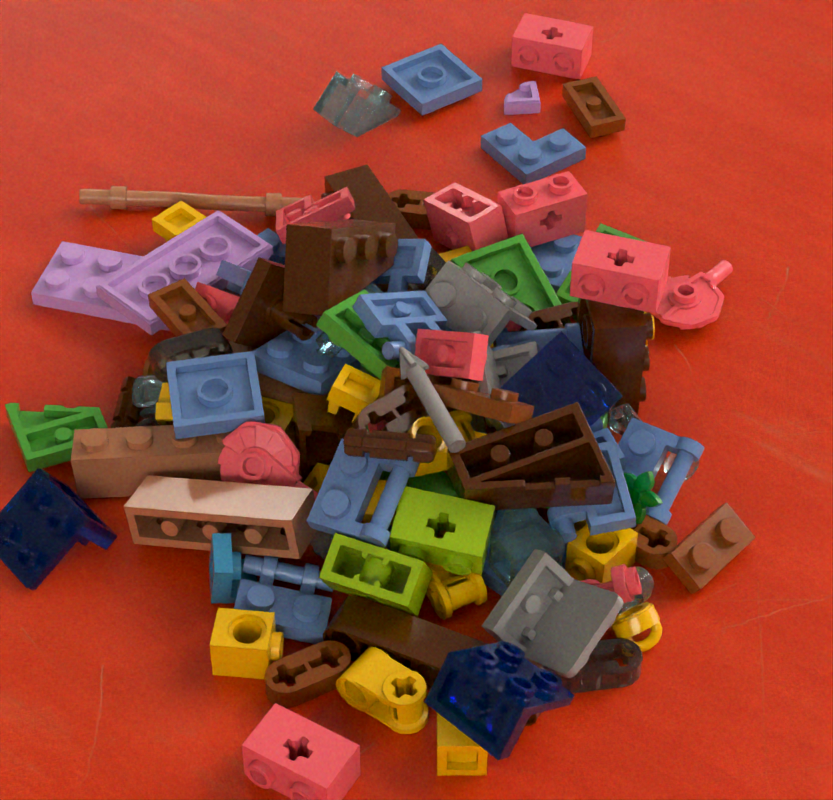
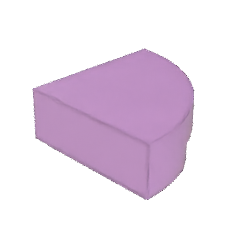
(523, 100)

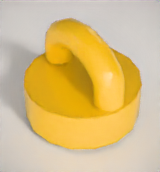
(636, 621)

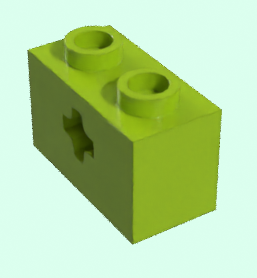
(425, 513)
(376, 574)

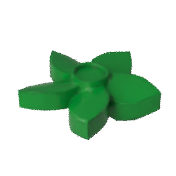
(641, 494)

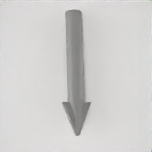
(414, 369)

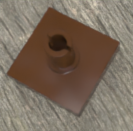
(260, 309)

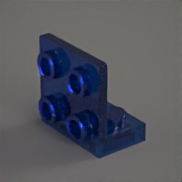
(563, 377)
(44, 525)
(493, 693)

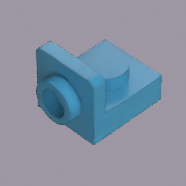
(225, 569)

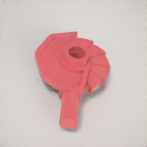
(693, 300)
(260, 456)

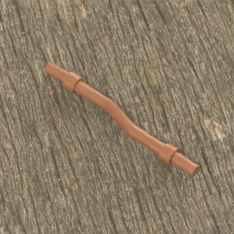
(120, 198)

